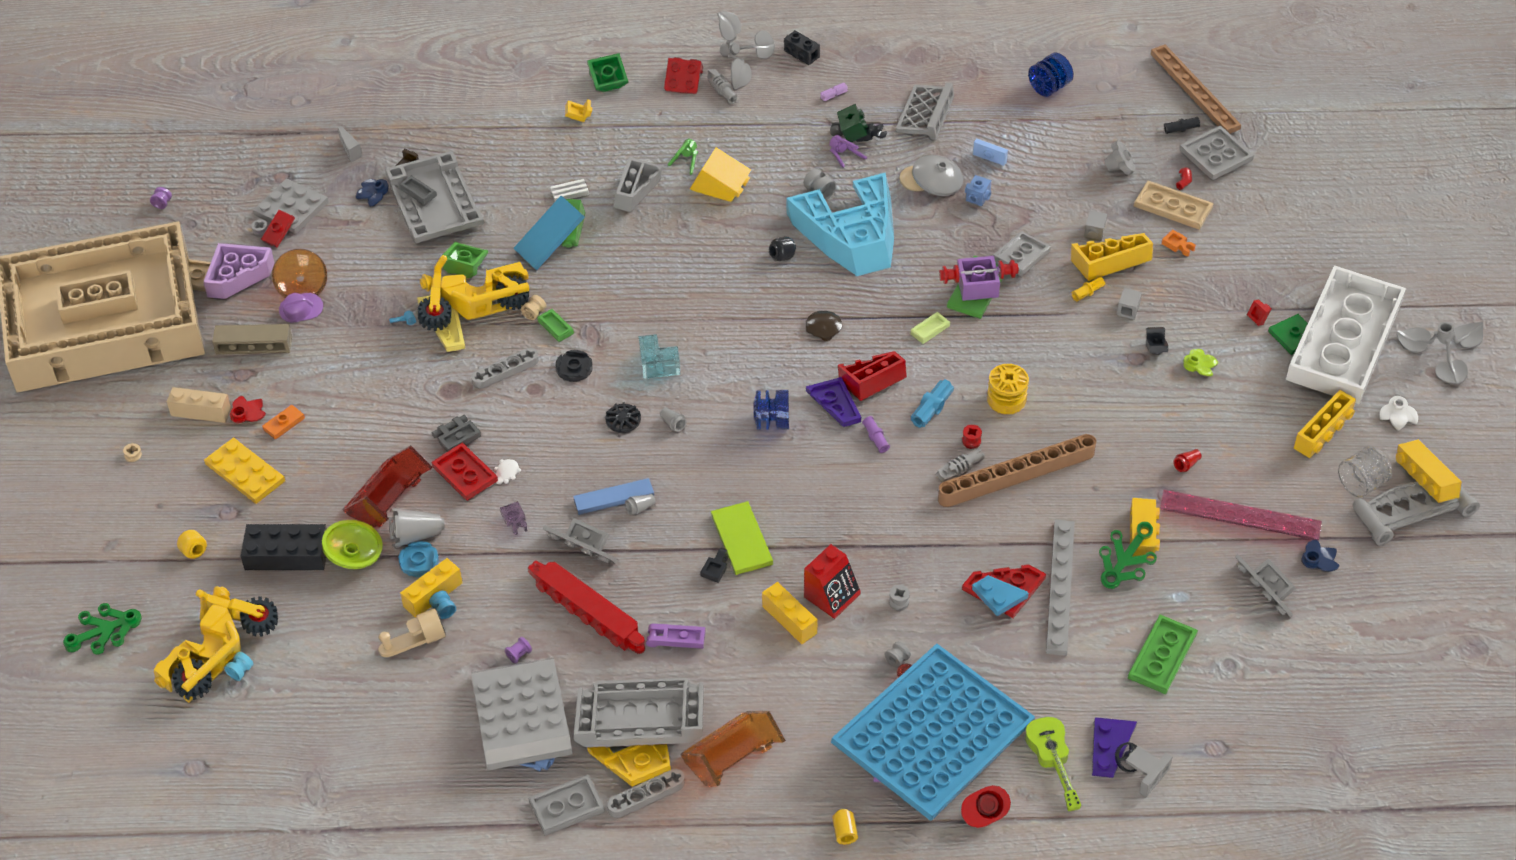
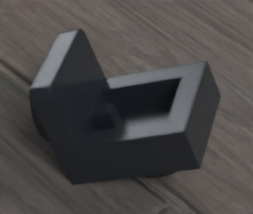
(1156, 340)

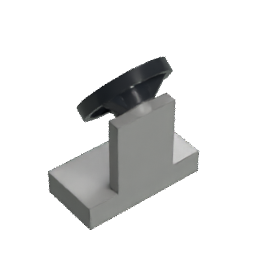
(1146, 764)

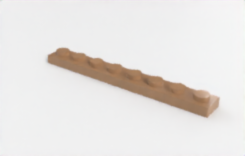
(1195, 89)

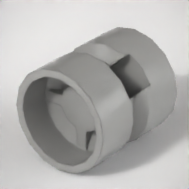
(818, 180)

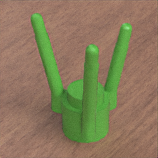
(687, 149)

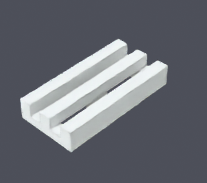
(570, 190)

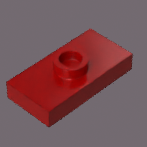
(278, 228)

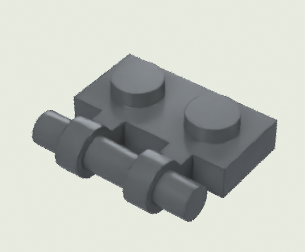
(463, 433)

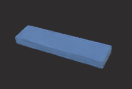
(611, 496)

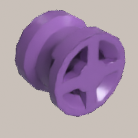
(160, 197)

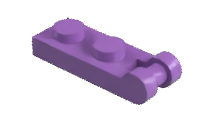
(676, 636)

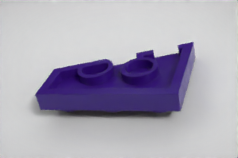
(835, 400)
(1106, 739)

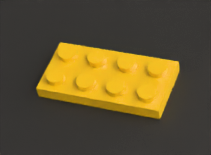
(244, 470)

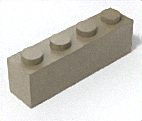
(252, 339)

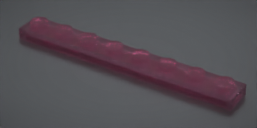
(1240, 515)

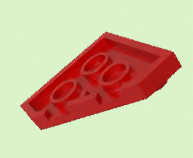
(1025, 578)

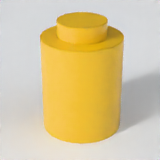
(845, 827)

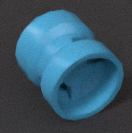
(440, 602)

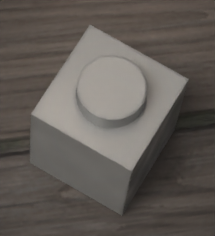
(1095, 225)
(1129, 303)

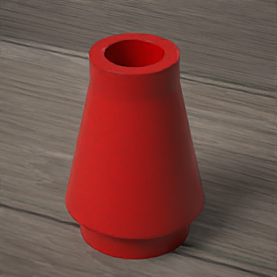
(1186, 460)

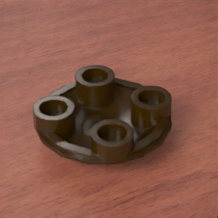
(823, 324)

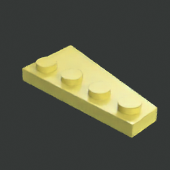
(452, 335)

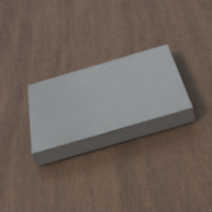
(1023, 250)
(566, 805)

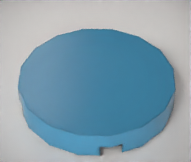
(418, 558)

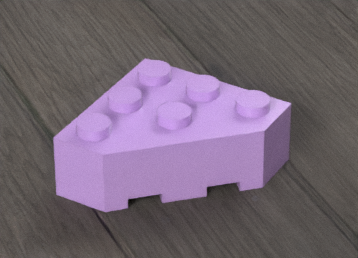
(236, 269)

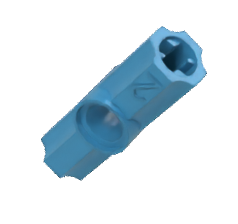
(932, 403)

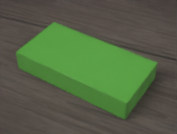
(555, 325)

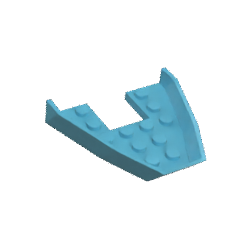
(853, 237)

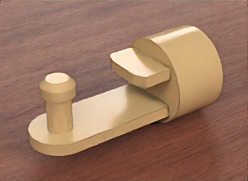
(422, 629)

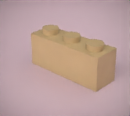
(199, 404)

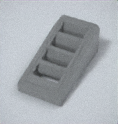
(350, 145)

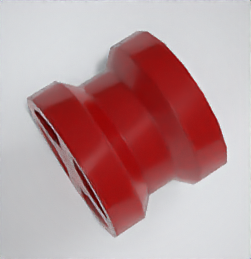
(972, 436)

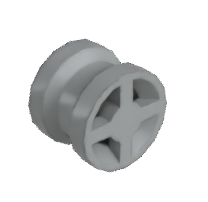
(895, 600)
(897, 654)

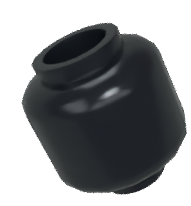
(782, 248)

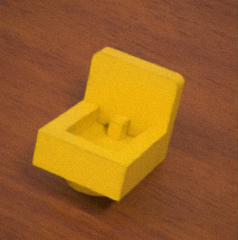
(578, 111)

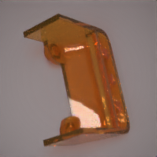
(730, 744)

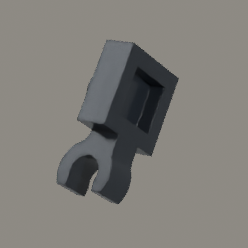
(873, 130)
(715, 567)

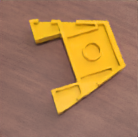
(635, 762)

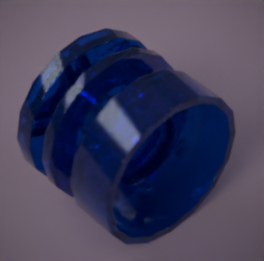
(1050, 74)
(772, 409)

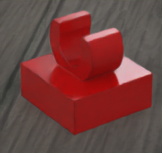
(1259, 312)

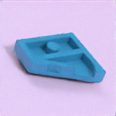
(998, 594)

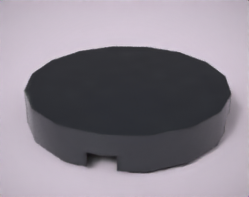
(574, 366)

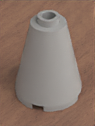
(412, 525)

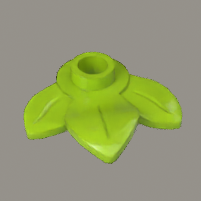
(1199, 362)

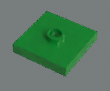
(1289, 332)

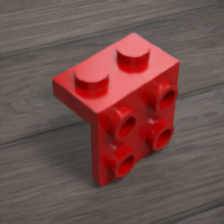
(683, 75)

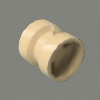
(533, 307)

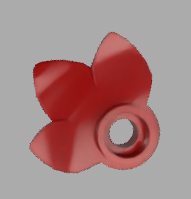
(246, 410)

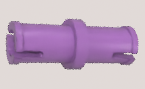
(876, 434)

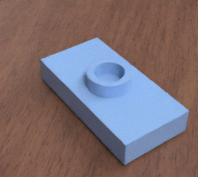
(990, 152)

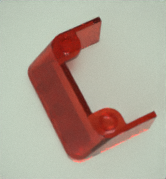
(386, 486)

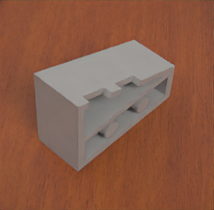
(636, 182)

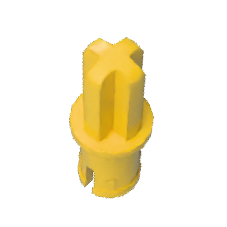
(1087, 289)

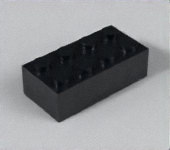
(283, 547)

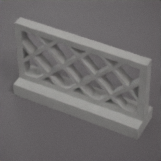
(938, 111)

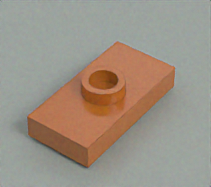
(283, 422)

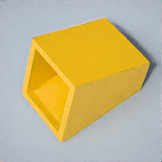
(721, 177)

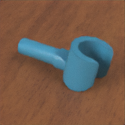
(408, 317)

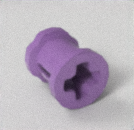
(518, 650)

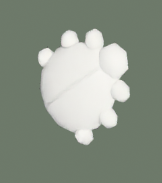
(506, 470)

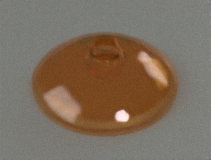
(295, 264)

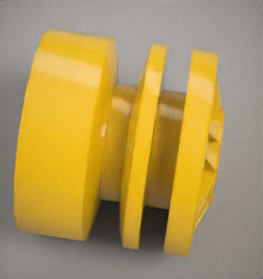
(1007, 388)

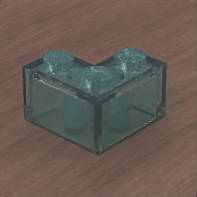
(656, 360)

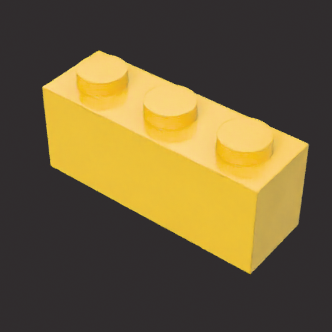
(1141, 511)
(442, 577)
(789, 613)

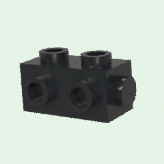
(801, 47)

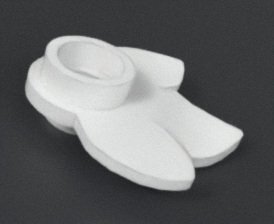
(1398, 414)

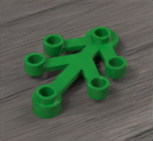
(1125, 558)
(104, 628)

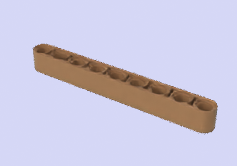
(1016, 470)

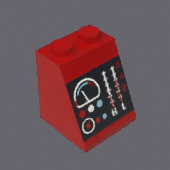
(830, 582)

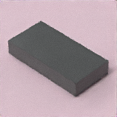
(417, 190)

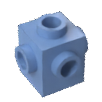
(978, 190)

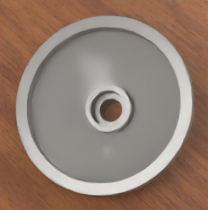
(937, 175)

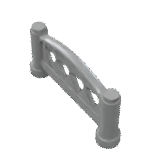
(1382, 525)

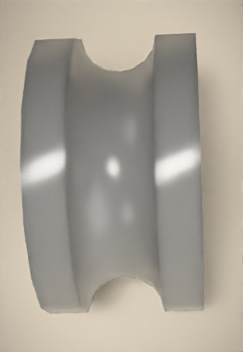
(259, 227)

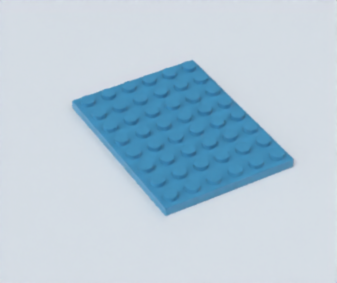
(933, 731)

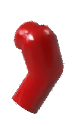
(1186, 176)

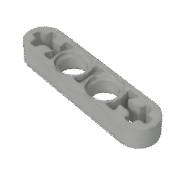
(503, 365)
(644, 790)

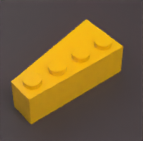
(1112, 255)

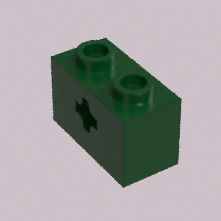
(852, 123)

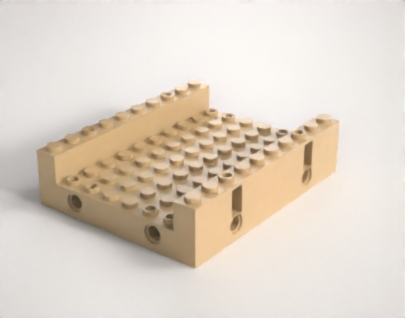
(98, 307)

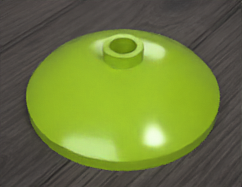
(352, 537)

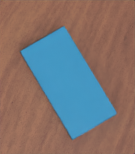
(549, 232)

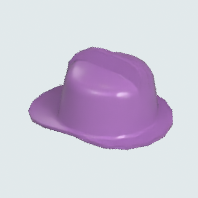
(300, 307)

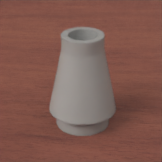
(673, 419)
(637, 504)

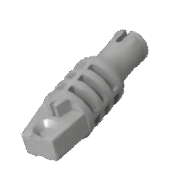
(721, 85)
(959, 465)

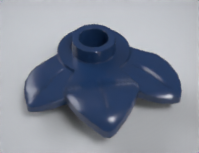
(372, 190)
(1321, 557)

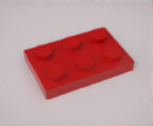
(464, 471)

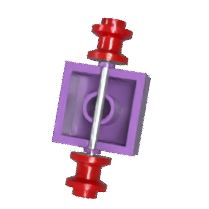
(978, 276)

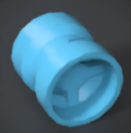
(238, 666)

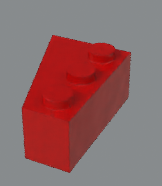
(873, 375)

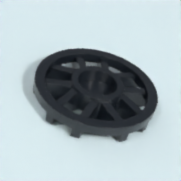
(623, 417)

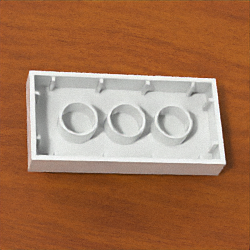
(1346, 334)

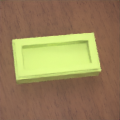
(930, 327)

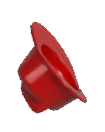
(985, 806)

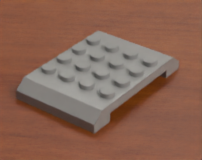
(448, 211)
(521, 713)

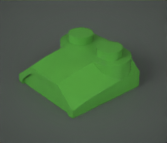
(463, 259)

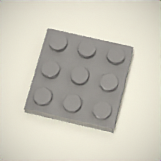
(1216, 152)
(294, 200)

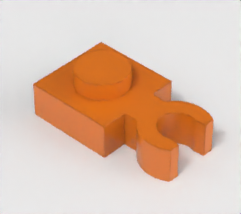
(1176, 241)

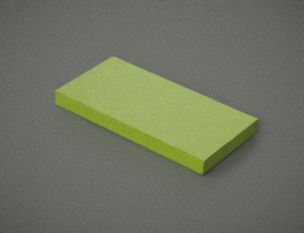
(742, 538)

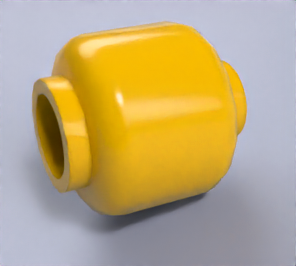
(191, 544)

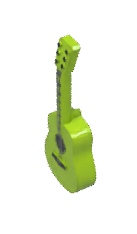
(1047, 740)

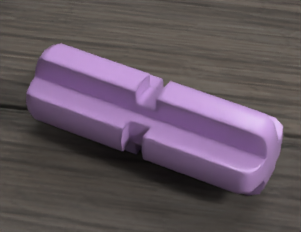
(830, 93)

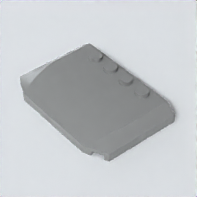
(639, 712)

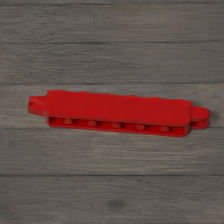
(588, 605)

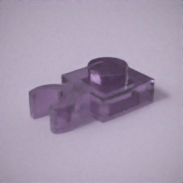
(514, 516)

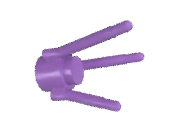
(840, 145)

